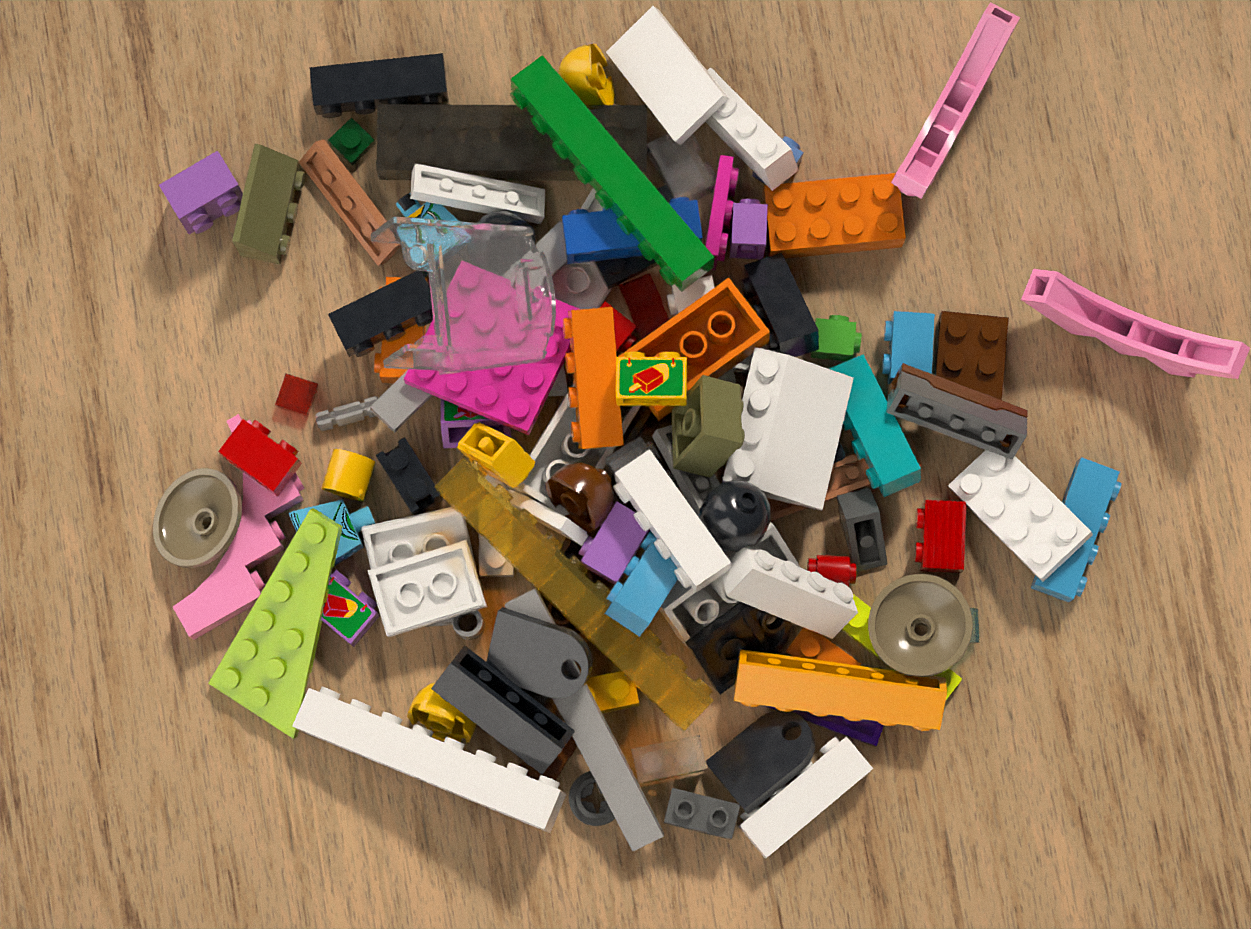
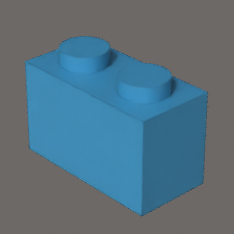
(910, 342)

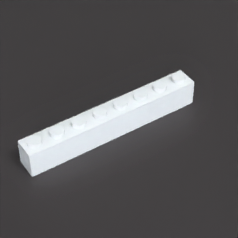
(429, 759)

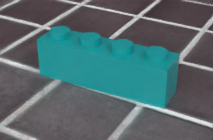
(877, 432)

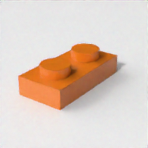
(817, 647)

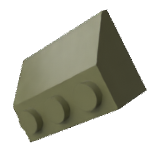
(268, 205)

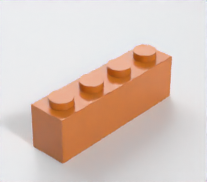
(594, 378)

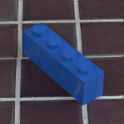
(599, 237)

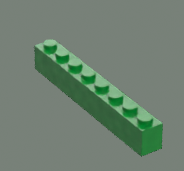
(611, 173)

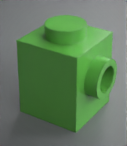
(837, 338)

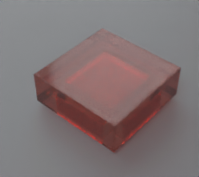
(296, 395)

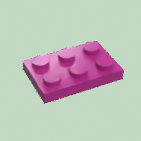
(721, 208)

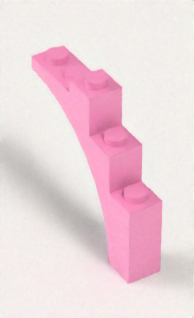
(956, 101)
(1131, 333)
(232, 585)

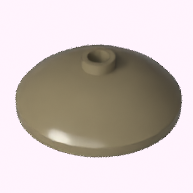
(197, 518)
(917, 602)

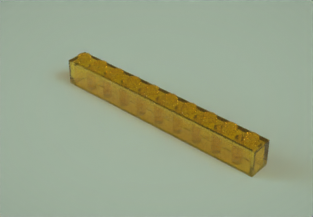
(572, 593)

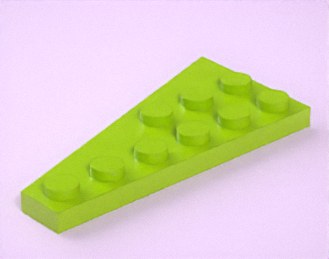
(279, 638)

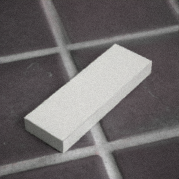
(549, 517)

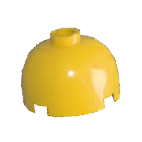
(586, 77)
(440, 716)

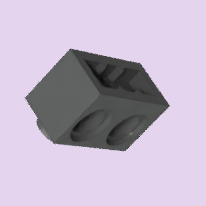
(701, 814)

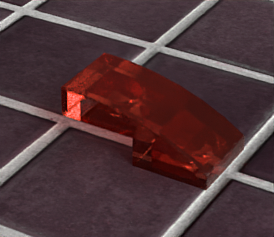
(644, 304)

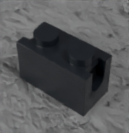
(409, 477)

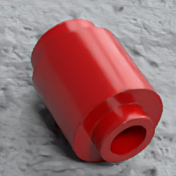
(834, 568)

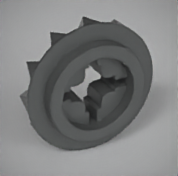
(585, 810)

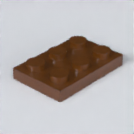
(972, 351)

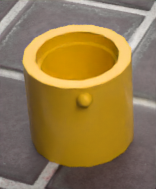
(348, 475)

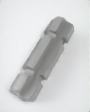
(345, 414)

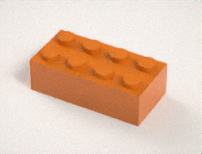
(834, 216)
(711, 333)

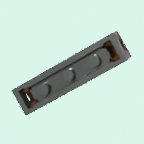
(957, 411)

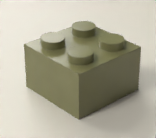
(708, 427)

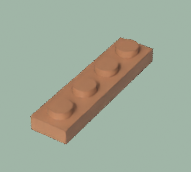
(347, 199)

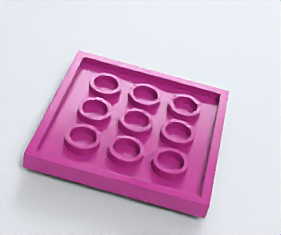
(506, 393)

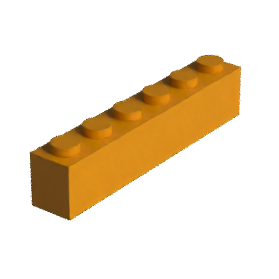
(839, 690)

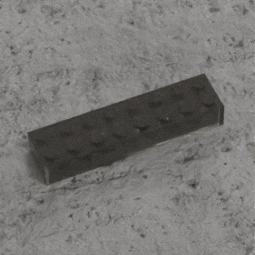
(491, 140)

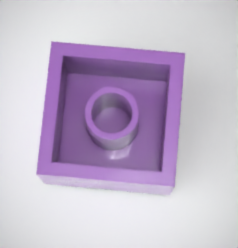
(203, 193)

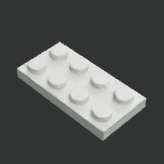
(1021, 512)

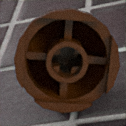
(583, 493)

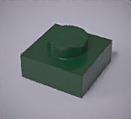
(351, 141)

